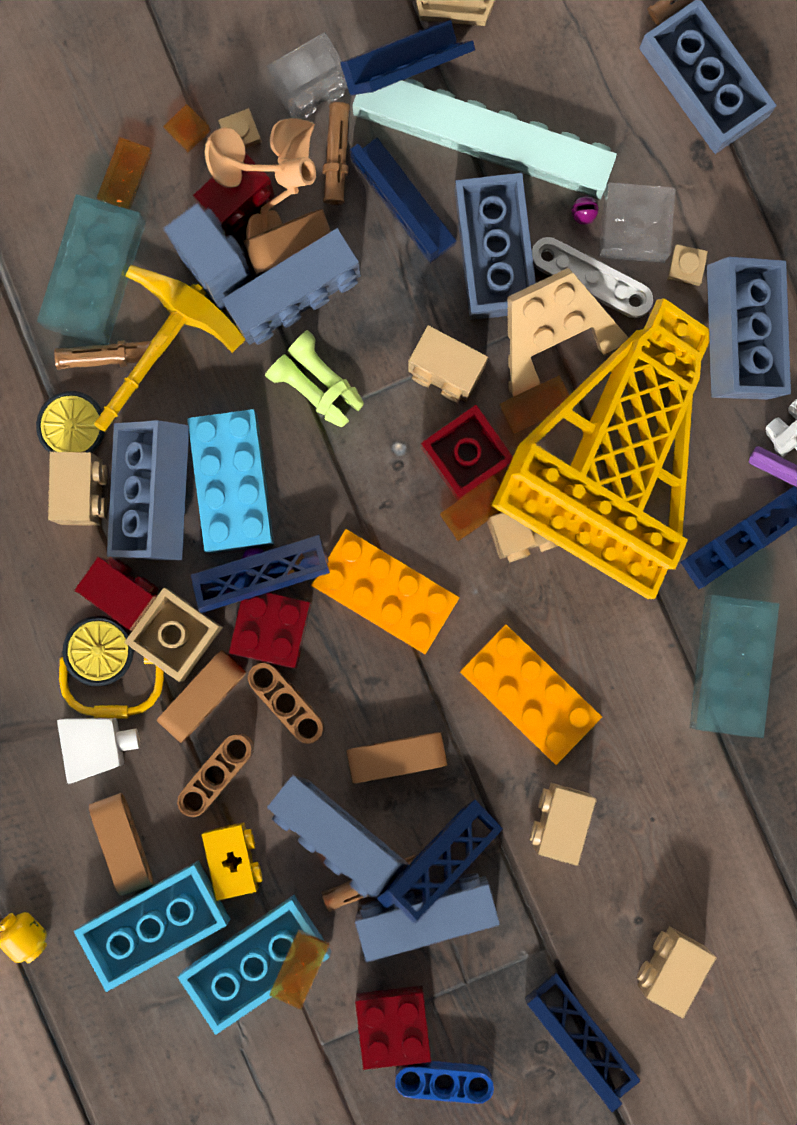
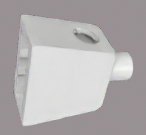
(93, 745)

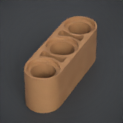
(285, 240)
(201, 696)
(270, 697)
(396, 757)
(200, 782)
(121, 844)

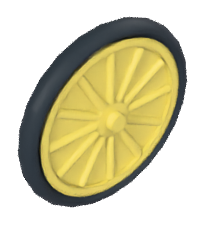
(68, 423)
(97, 651)

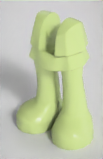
(304, 352)

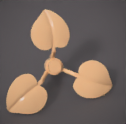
(288, 140)

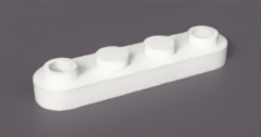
(602, 281)

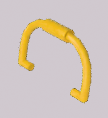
(109, 711)

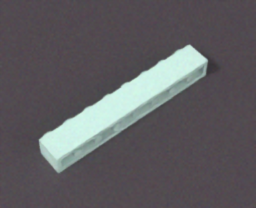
(489, 135)

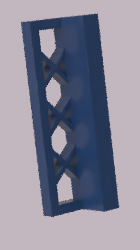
(403, 58)
(402, 199)
(260, 573)
(429, 856)
(572, 1049)

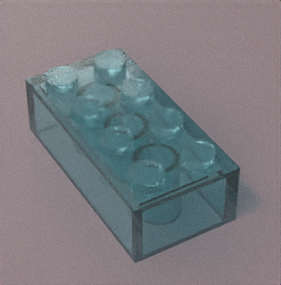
(91, 270)
(734, 666)

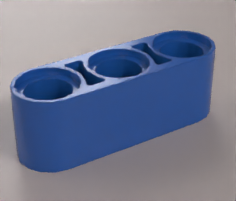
(459, 1089)

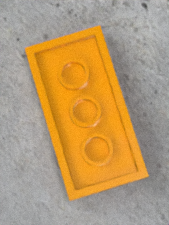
(386, 591)
(530, 694)

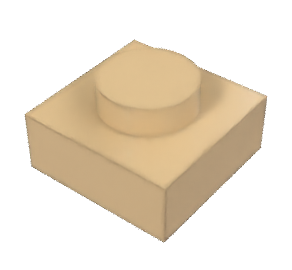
(244, 125)
(687, 265)

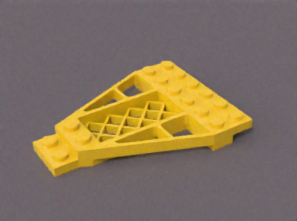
(578, 511)

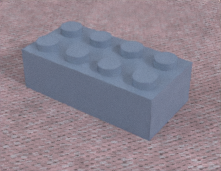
(707, 76)
(493, 242)
(208, 253)
(293, 287)
(748, 328)
(148, 490)
(337, 836)
(457, 912)

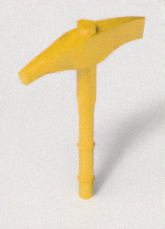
(186, 306)

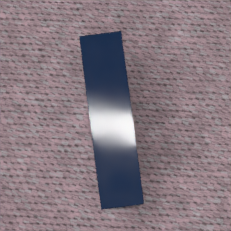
(743, 539)

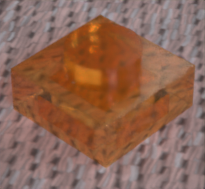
(187, 128)

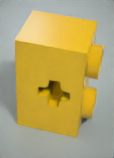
(218, 847)

